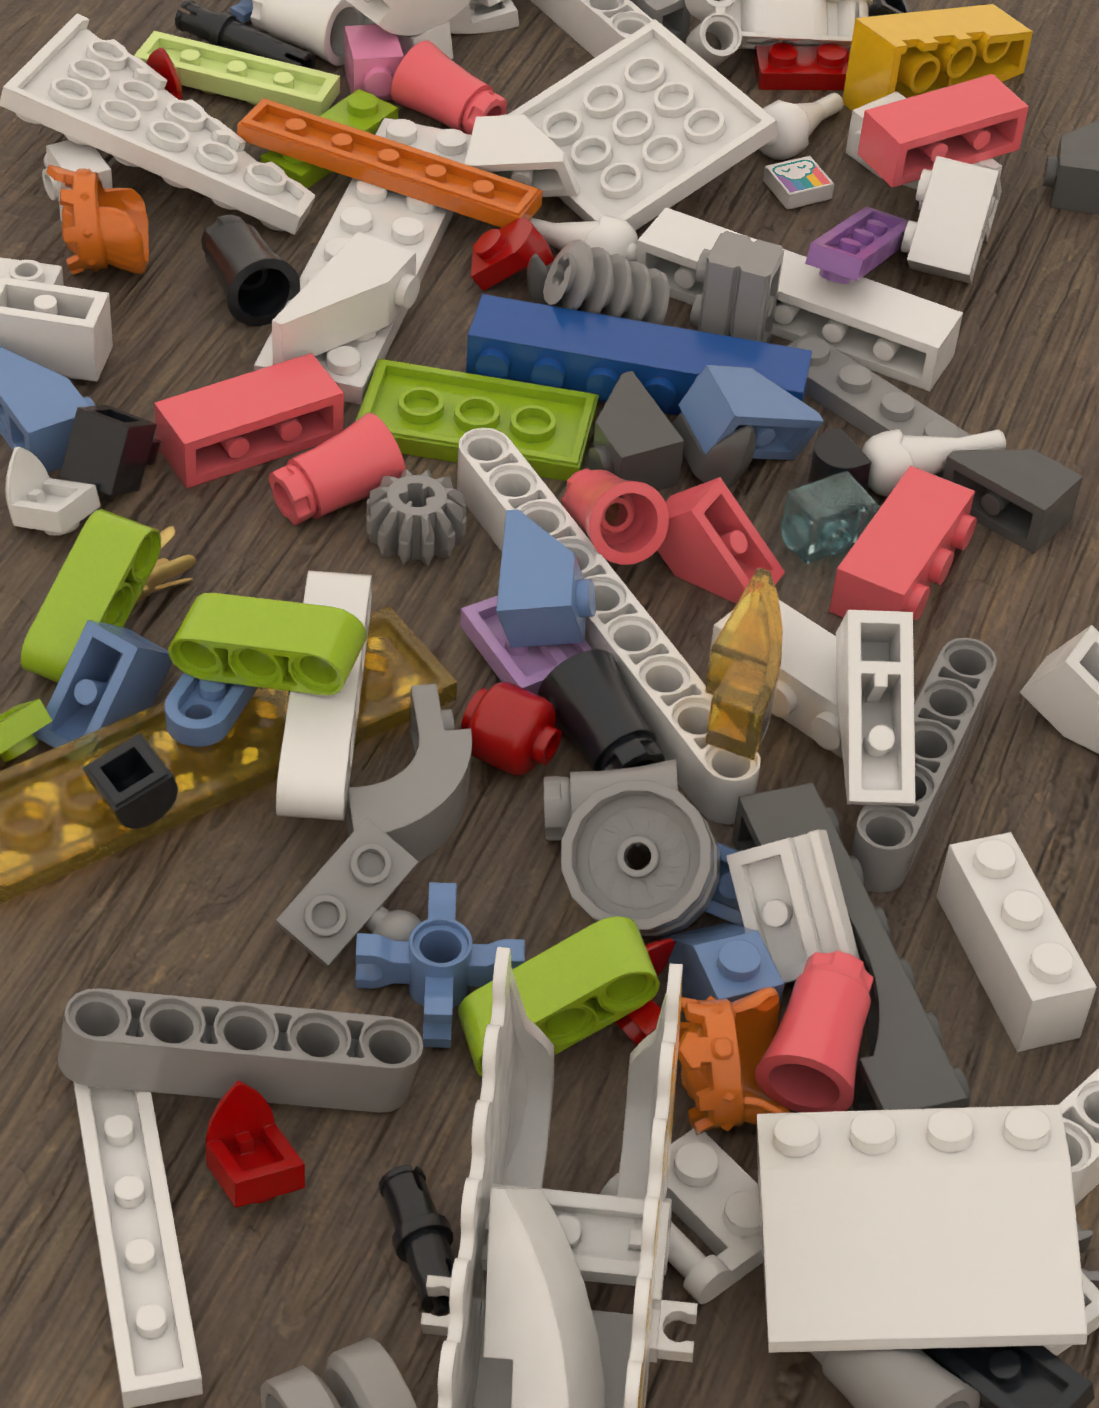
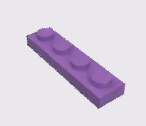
(857, 245)

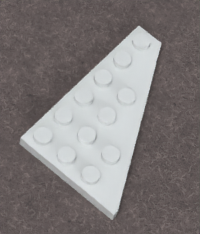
(121, 106)

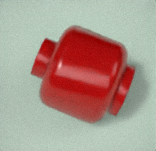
(512, 728)

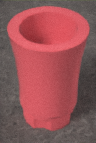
(442, 89)
(337, 471)
(617, 515)
(819, 1036)

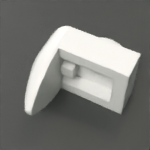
(43, 501)

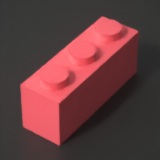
(954, 122)
(249, 420)
(905, 546)

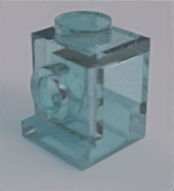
(826, 516)

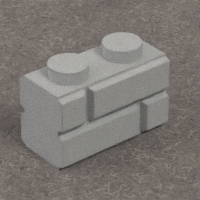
(738, 287)

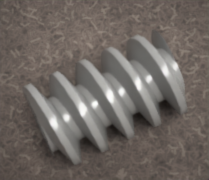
(606, 284)

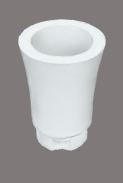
(308, 24)

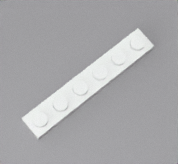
(138, 1247)

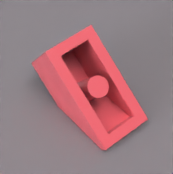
(714, 541)

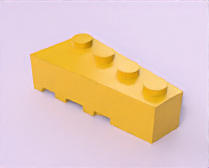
(932, 51)

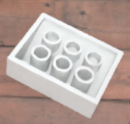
(919, 1229)

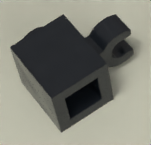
(109, 450)

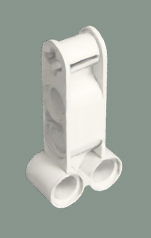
(768, 22)

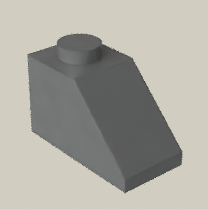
(1075, 171)
(636, 437)
(1016, 492)

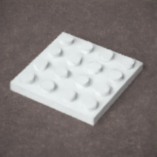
(647, 126)

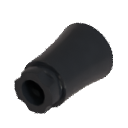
(248, 271)
(600, 712)

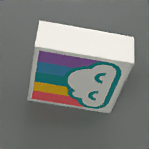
(798, 182)

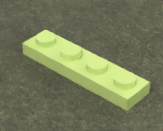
(245, 75)

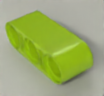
(94, 584)
(268, 643)
(573, 986)

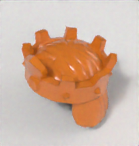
(101, 223)
(721, 1058)

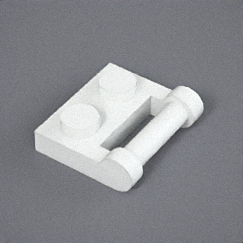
(719, 1207)

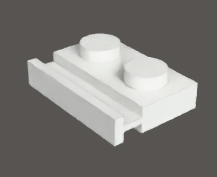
(793, 900)

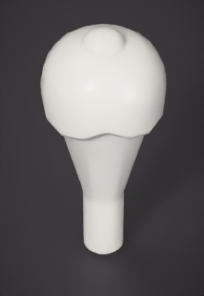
(797, 123)
(608, 233)
(895, 453)

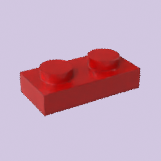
(801, 67)

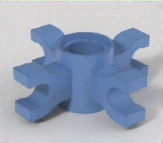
(435, 963)

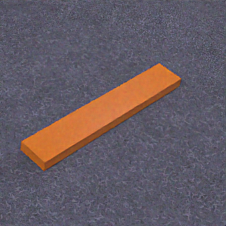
(389, 164)

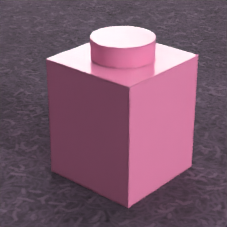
(371, 59)

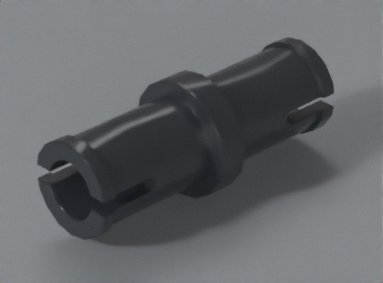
(420, 1233)

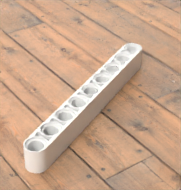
(655, 673)

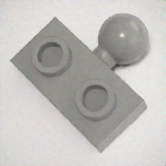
(351, 895)

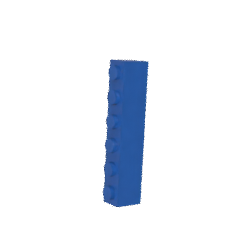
(593, 350)

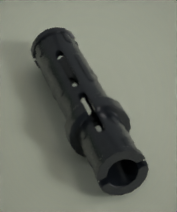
(228, 32)

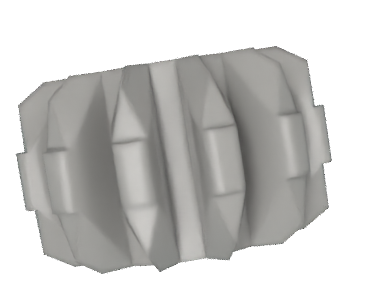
(416, 517)

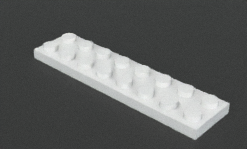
(389, 218)

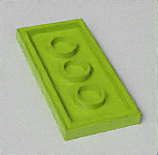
(435, 407)

